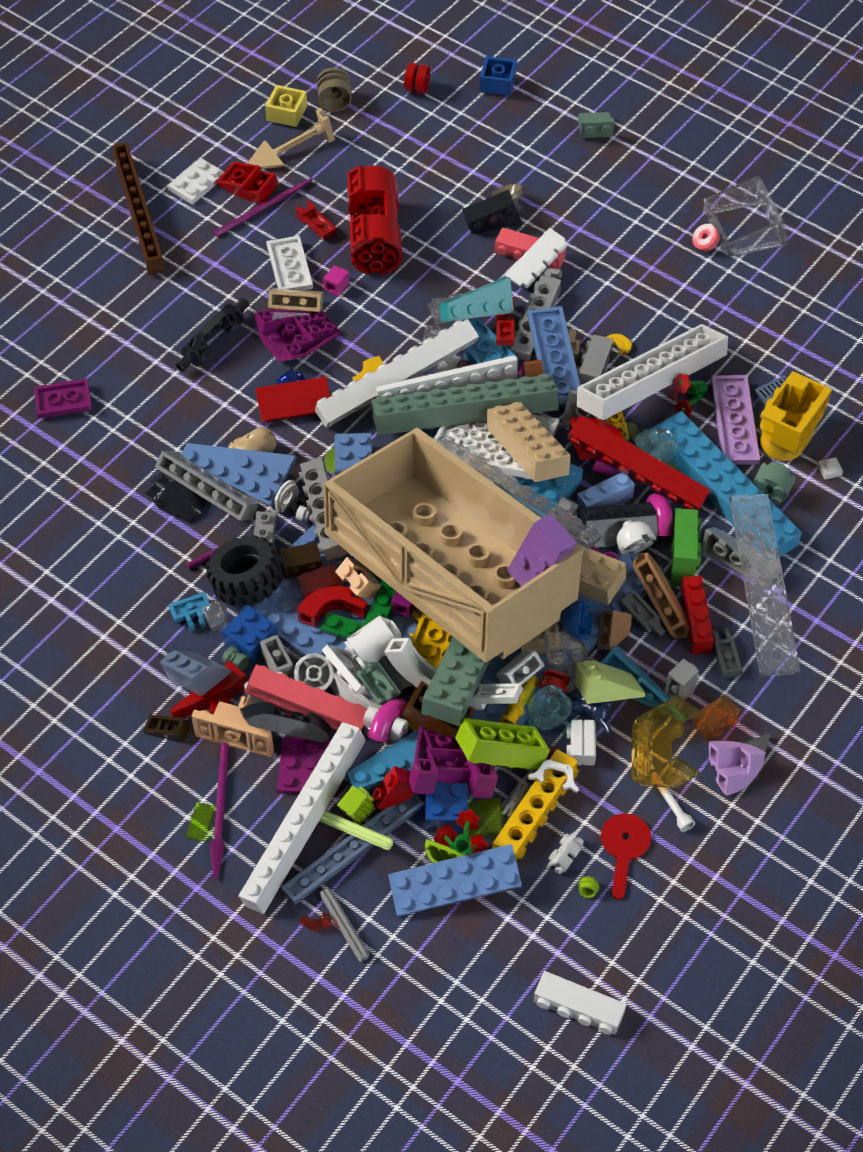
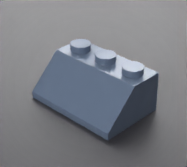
(193, 671)

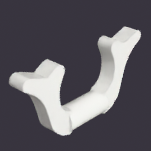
(549, 764)

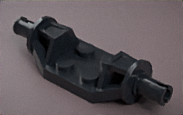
(198, 344)

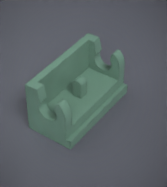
(378, 683)

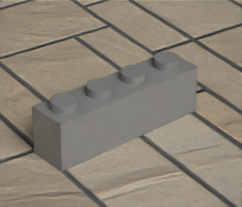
(722, 549)

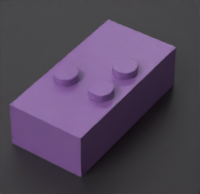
(542, 548)

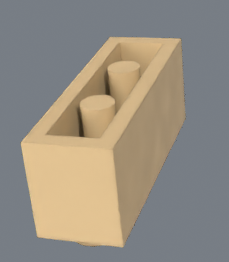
(295, 300)

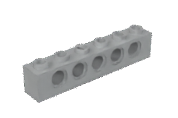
(545, 296)
(314, 475)
(207, 485)

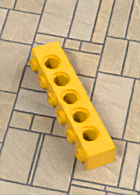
(526, 811)

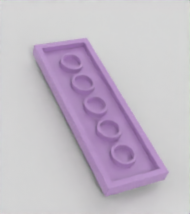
(735, 419)

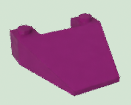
(442, 760)

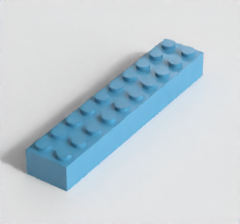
(713, 469)

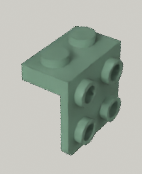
(595, 124)

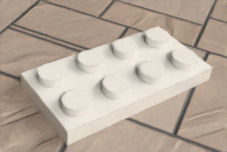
(289, 264)

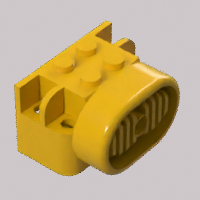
(792, 416)

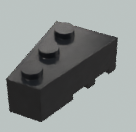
(492, 213)

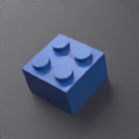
(498, 76)
(248, 631)
(445, 805)

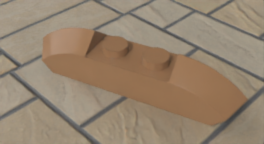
(661, 595)

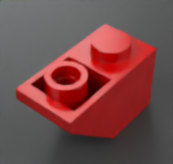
(393, 789)

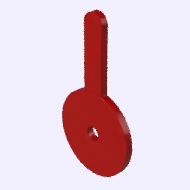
(624, 849)

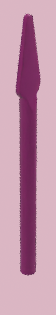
(260, 208)
(217, 845)

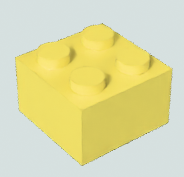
(286, 106)

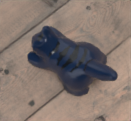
(595, 711)

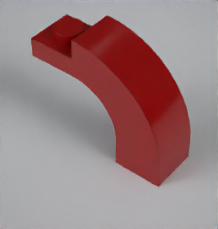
(328, 600)

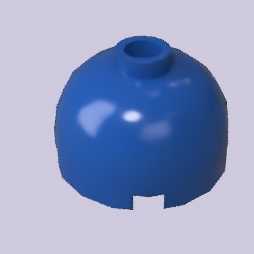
(576, 620)

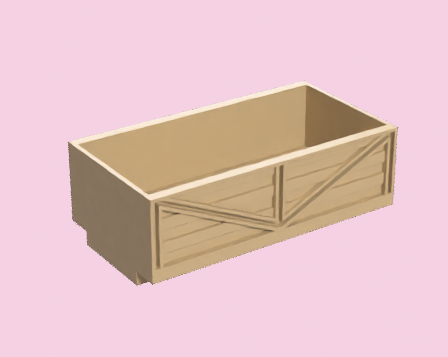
(447, 544)

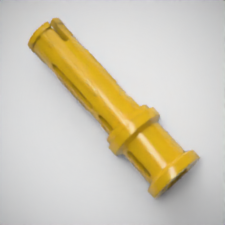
(516, 710)

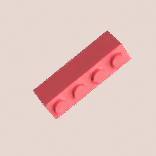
(516, 244)

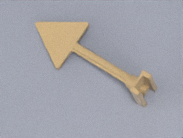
(268, 157)

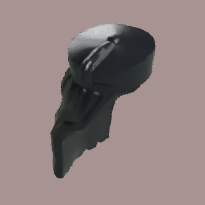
(175, 498)

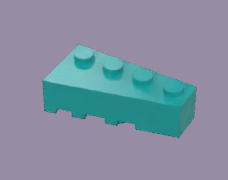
(487, 300)

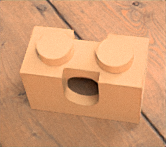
(362, 584)

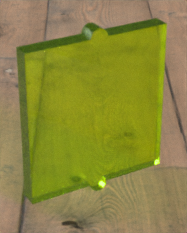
(490, 817)

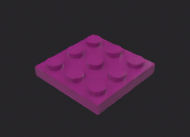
(297, 763)

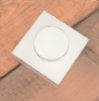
(830, 468)

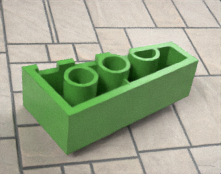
(685, 545)

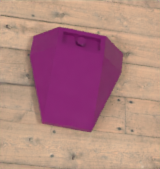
(294, 332)

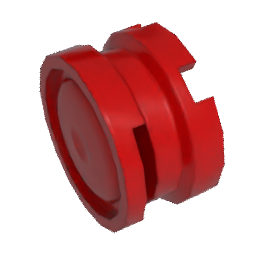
(555, 678)

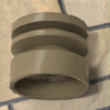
(334, 89)

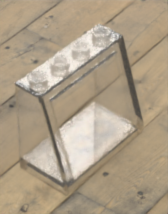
(743, 195)

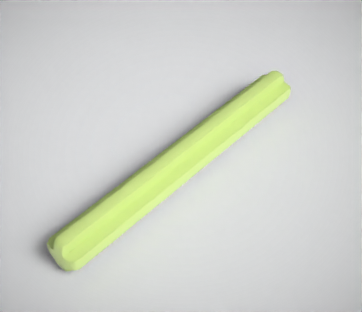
(356, 830)

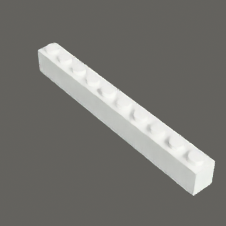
(402, 368)
(302, 818)

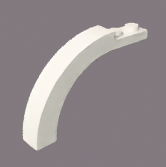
(416, 669)

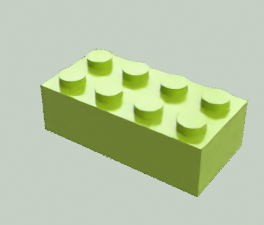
(502, 744)

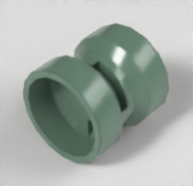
(239, 659)

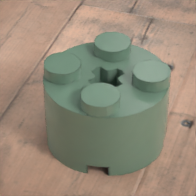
(775, 481)

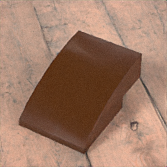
(413, 713)

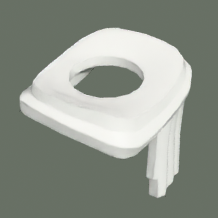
(284, 497)

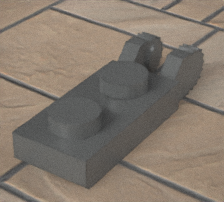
(727, 654)

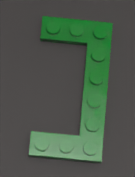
(345, 627)

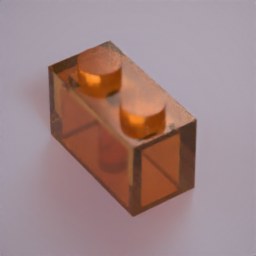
(716, 718)

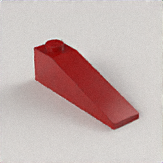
(225, 688)

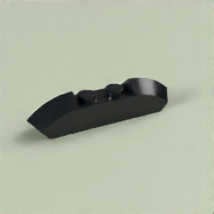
(279, 720)

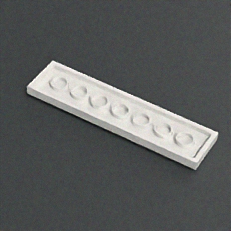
(474, 374)

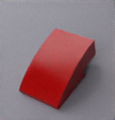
(248, 182)

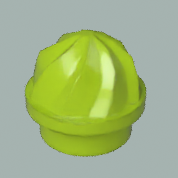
(588, 887)

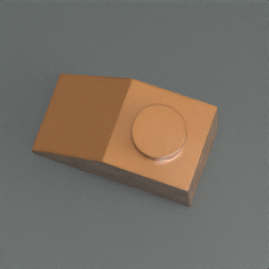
(613, 628)

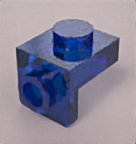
(290, 376)

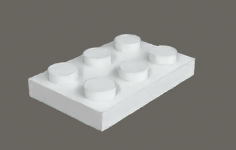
(195, 181)
(346, 668)

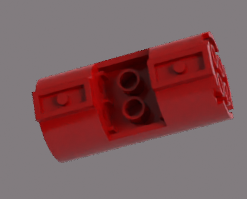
(374, 223)

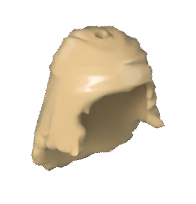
(260, 439)

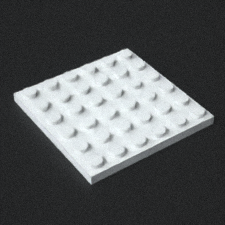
(483, 443)

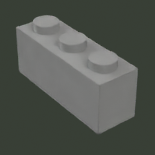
(595, 359)

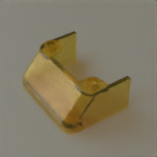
(652, 745)

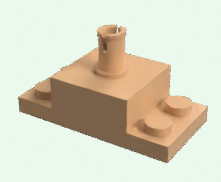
(230, 727)

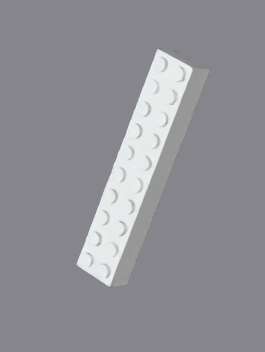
(651, 371)

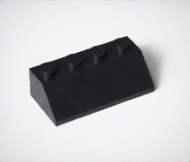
(609, 520)

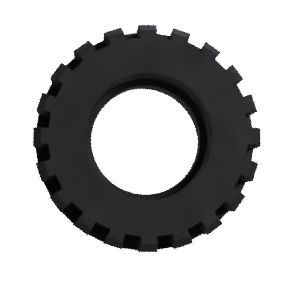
(249, 586)

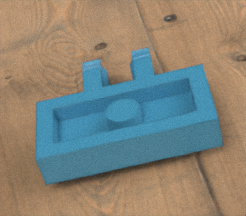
(189, 608)

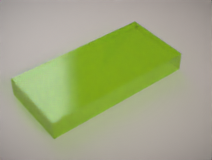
(200, 821)

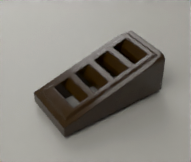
(179, 730)

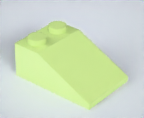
(605, 683)

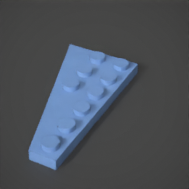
(247, 470)

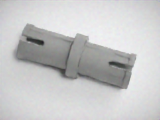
(514, 799)

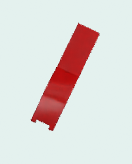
(505, 329)

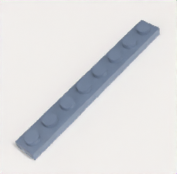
(348, 850)

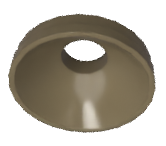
(515, 190)

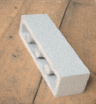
(579, 1003)

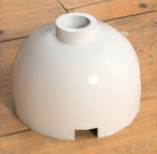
(634, 537)
(314, 671)

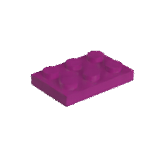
(62, 398)

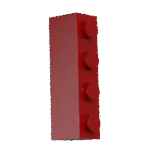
(697, 614)

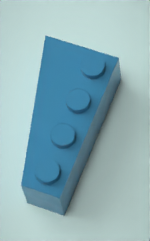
(373, 771)

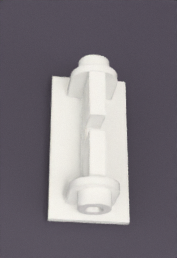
(560, 858)

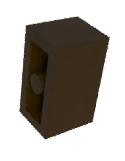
(300, 559)

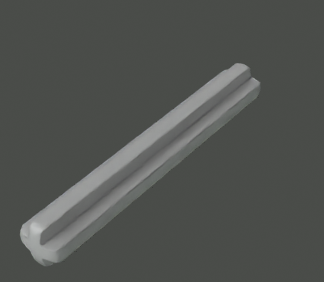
(344, 924)

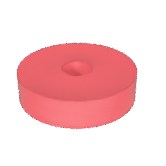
(710, 242)

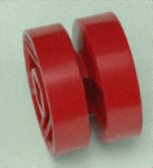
(417, 78)

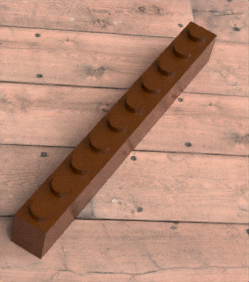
(138, 209)

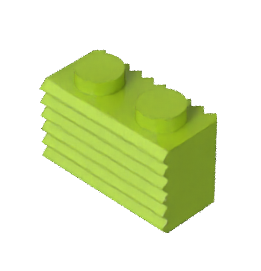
(357, 804)

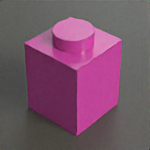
(336, 280)

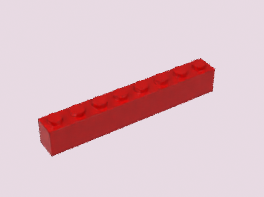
(637, 463)

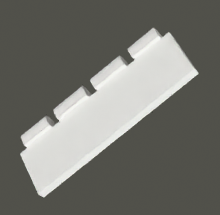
(533, 260)

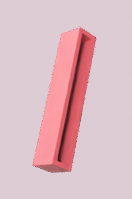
(302, 698)

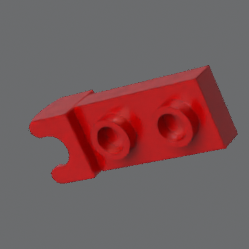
(316, 221)

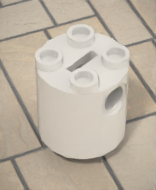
(372, 640)

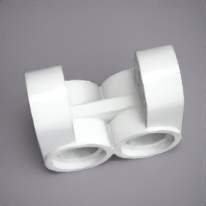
(398, 730)

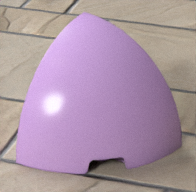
(735, 764)

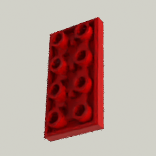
(291, 399)

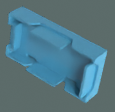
(485, 347)

